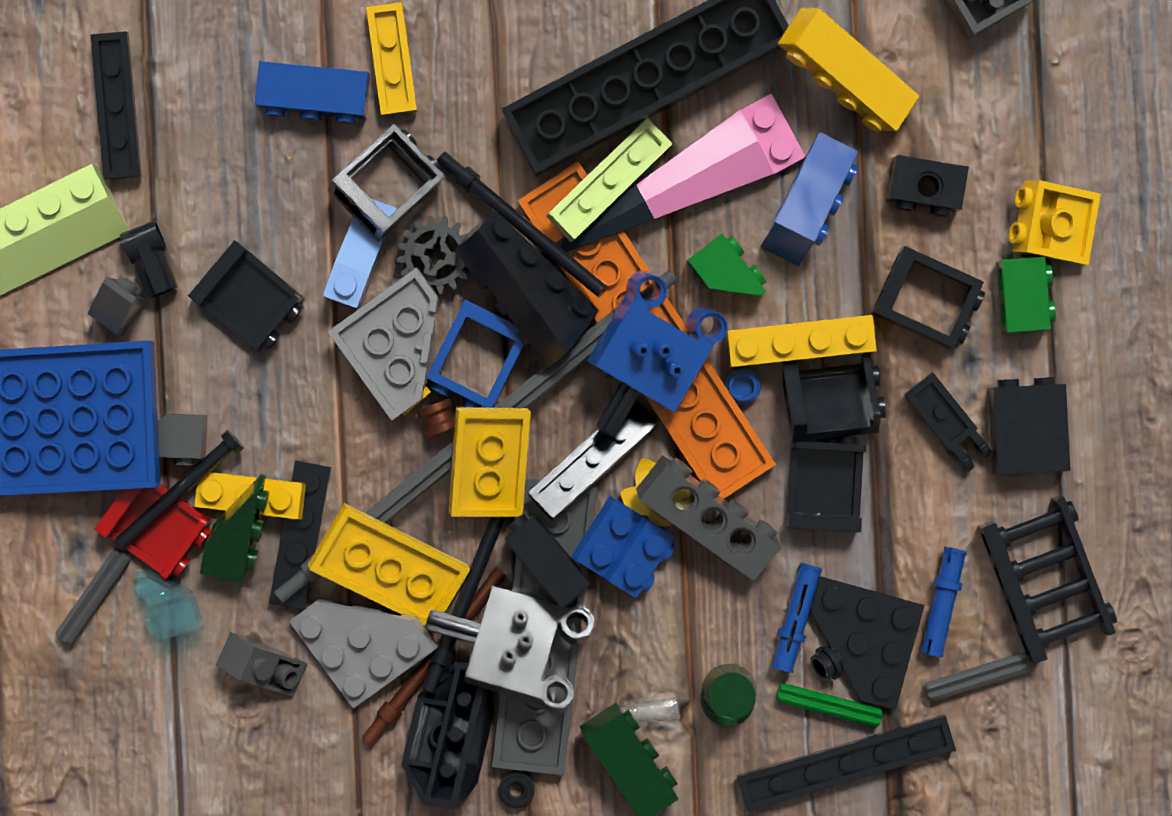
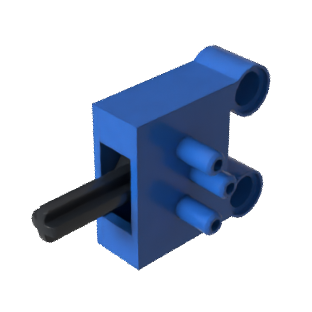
(650, 352)

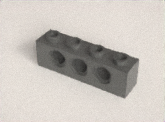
(747, 556)

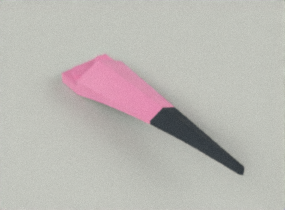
(732, 155)

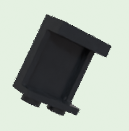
(248, 297)
(832, 400)
(825, 485)

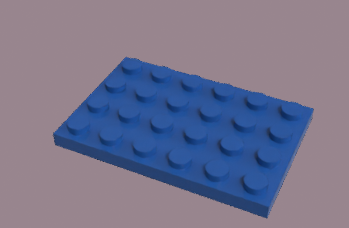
(78, 418)

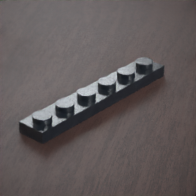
(846, 762)

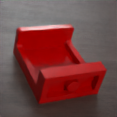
(167, 539)

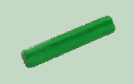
(829, 705)

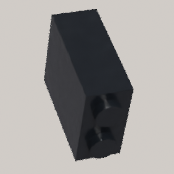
(1029, 427)

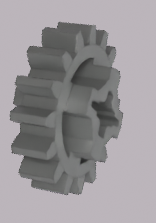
(419, 250)

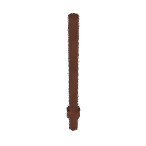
(391, 711)

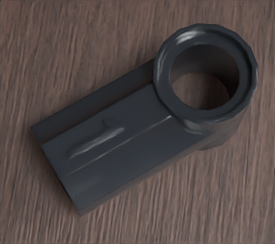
(146, 250)

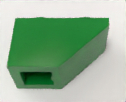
(723, 269)

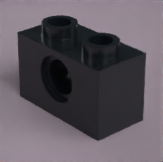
(948, 181)

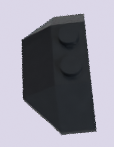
(448, 739)

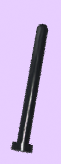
(177, 491)

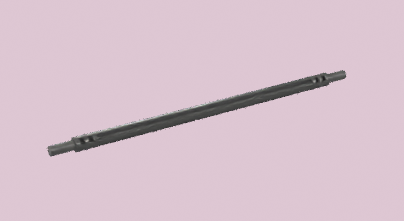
(442, 462)

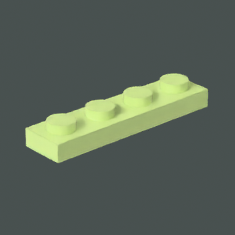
(609, 180)

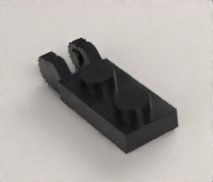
(946, 418)

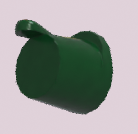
(728, 695)

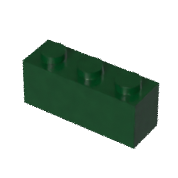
(630, 761)

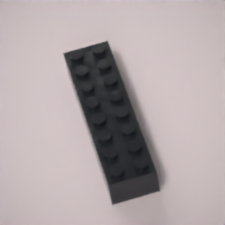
(642, 78)

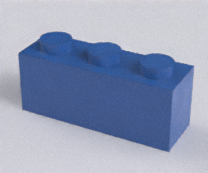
(312, 92)

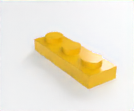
(391, 59)
(222, 490)

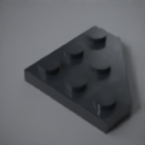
(870, 634)

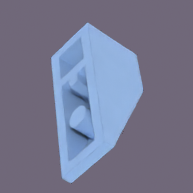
(355, 263)

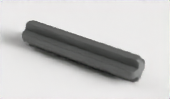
(93, 596)
(977, 677)

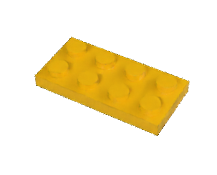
(387, 565)

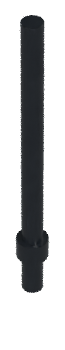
(470, 181)
(442, 655)

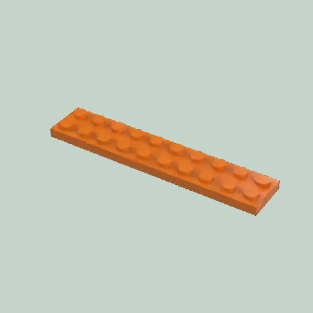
(708, 420)

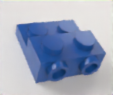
(624, 547)

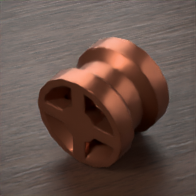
(438, 417)

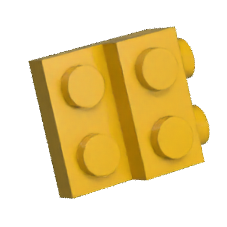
(1054, 221)

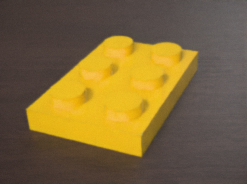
(489, 462)

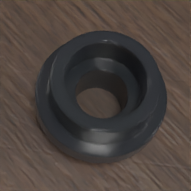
(827, 663)
(520, 800)

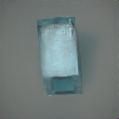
(170, 605)

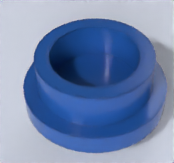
(743, 386)

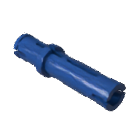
(943, 601)
(785, 660)

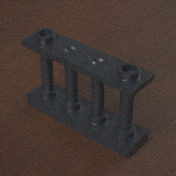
(1023, 606)

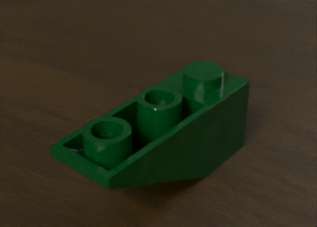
(231, 540)

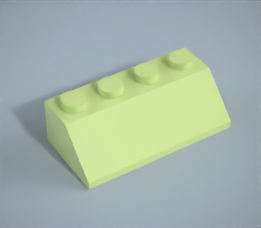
(56, 226)

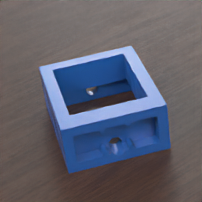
(492, 321)

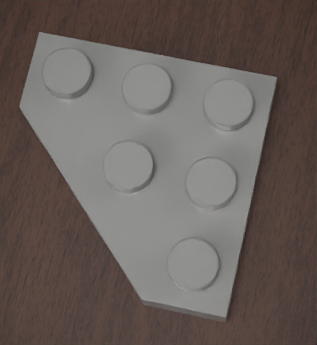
(392, 342)
(361, 645)

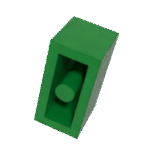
(1024, 295)

